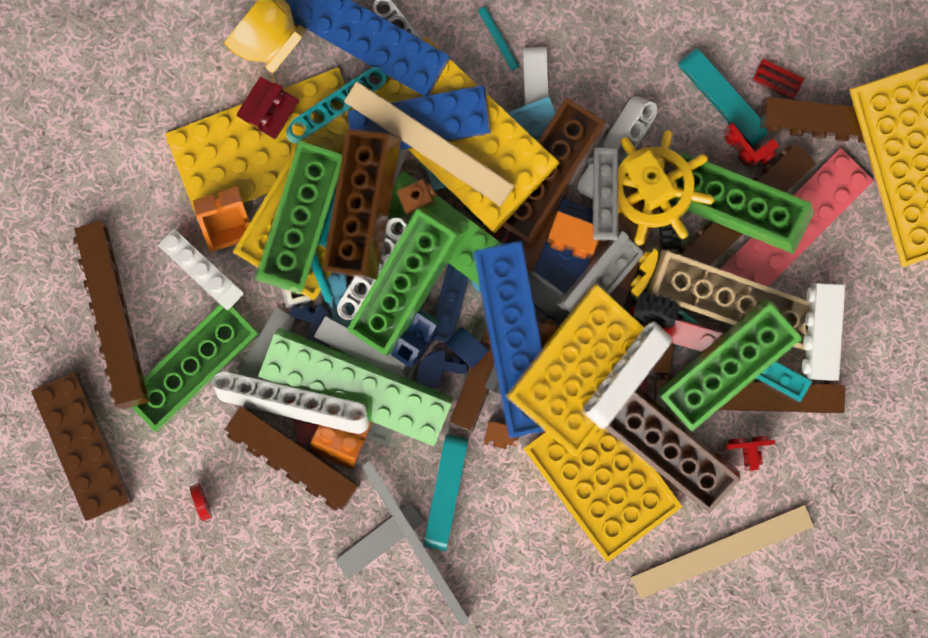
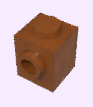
(417, 196)

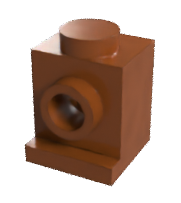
(499, 435)

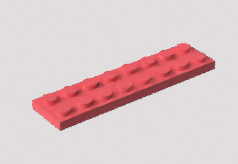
(829, 193)

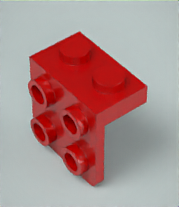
(747, 155)

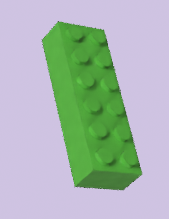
(748, 206)
(299, 217)
(473, 238)
(405, 281)
(194, 364)
(729, 364)

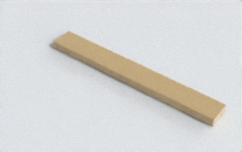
(429, 143)
(722, 551)

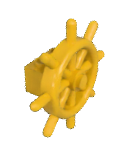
(647, 175)

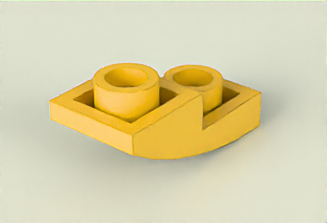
(647, 266)

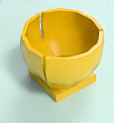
(266, 34)

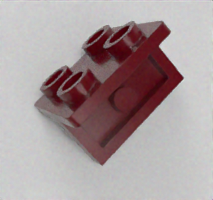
(268, 107)

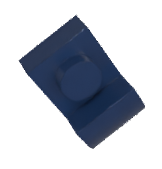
(304, 313)
(416, 340)
(467, 347)
(433, 365)

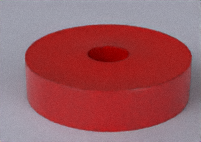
(200, 502)

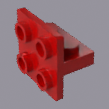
(751, 456)

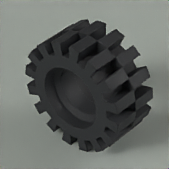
(668, 236)
(656, 309)

